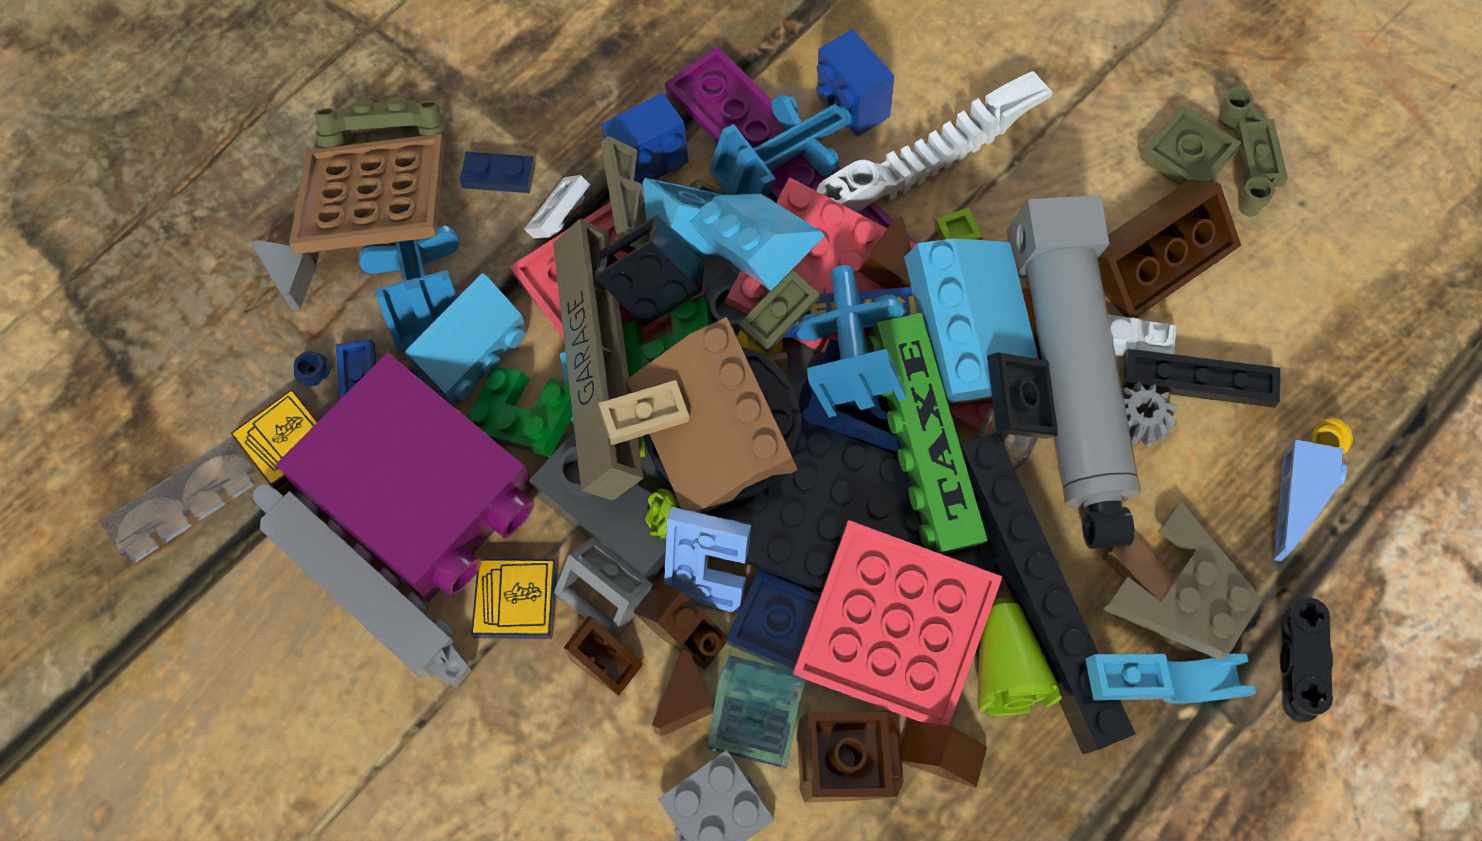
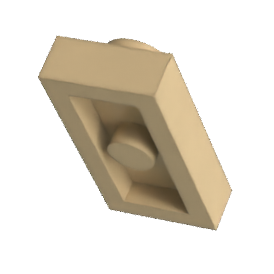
(643, 412)

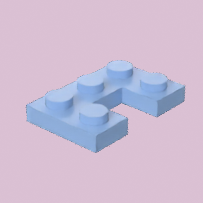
(688, 544)

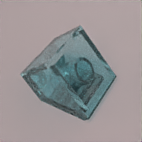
(756, 711)

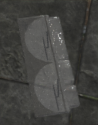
(167, 504)

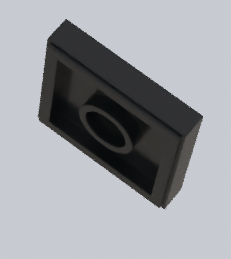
(1022, 396)

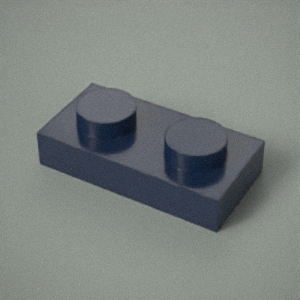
(497, 172)

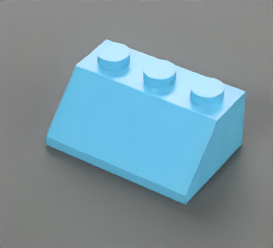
(677, 207)
(756, 235)
(467, 341)

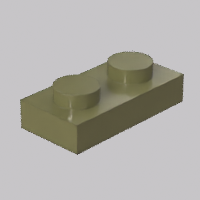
(779, 311)

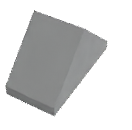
(288, 270)

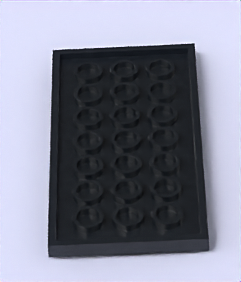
(805, 512)

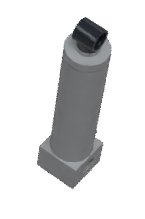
(1058, 252)

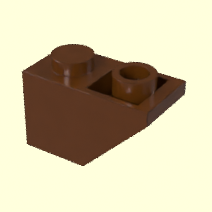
(681, 623)

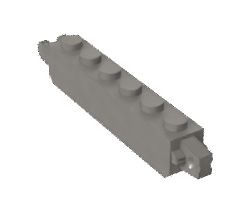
(359, 588)

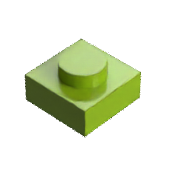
(958, 225)

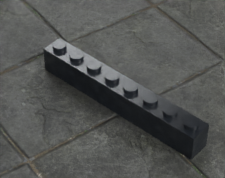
(1042, 592)

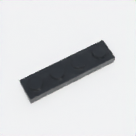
(1203, 377)

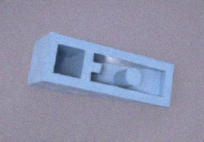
(1307, 483)

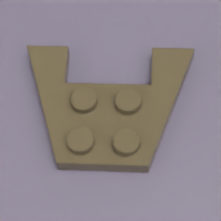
(627, 194)
(1205, 602)

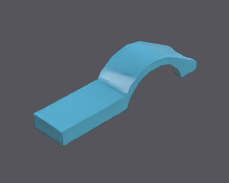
(1156, 678)

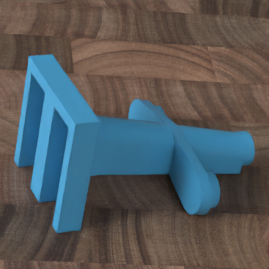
(749, 169)
(420, 298)
(858, 373)

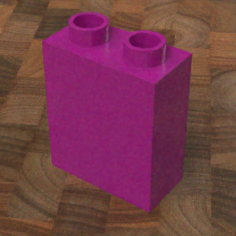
(410, 479)

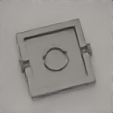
(716, 804)

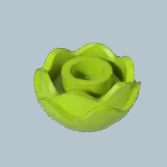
(657, 515)

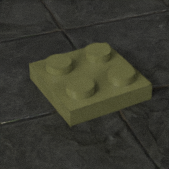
(1190, 148)

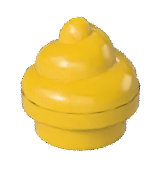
(1333, 433)

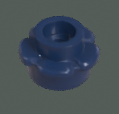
(305, 362)

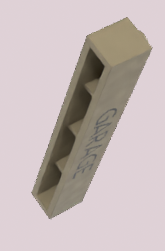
(594, 361)

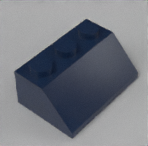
(863, 425)

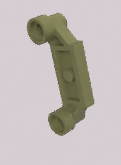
(367, 115)
(1259, 150)

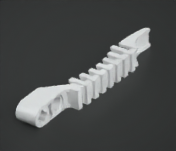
(896, 174)

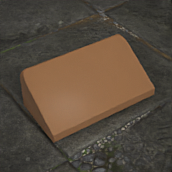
(1141, 566)

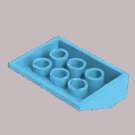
(969, 309)

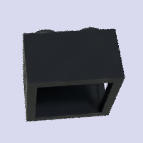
(653, 275)

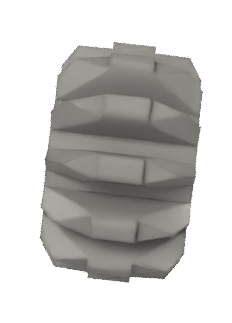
(1152, 405)

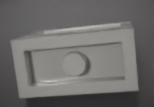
(609, 577)

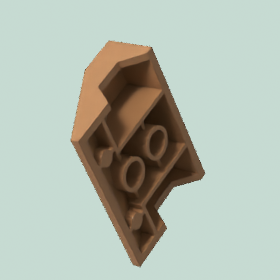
(730, 426)

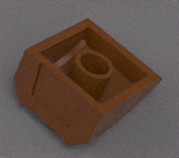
(849, 756)

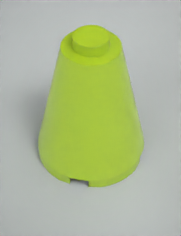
(1012, 664)

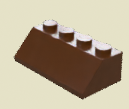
(1167, 246)

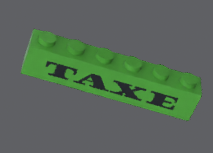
(928, 439)

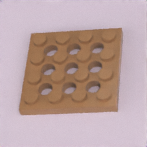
(386, 224)

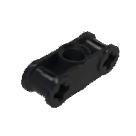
(1306, 660)

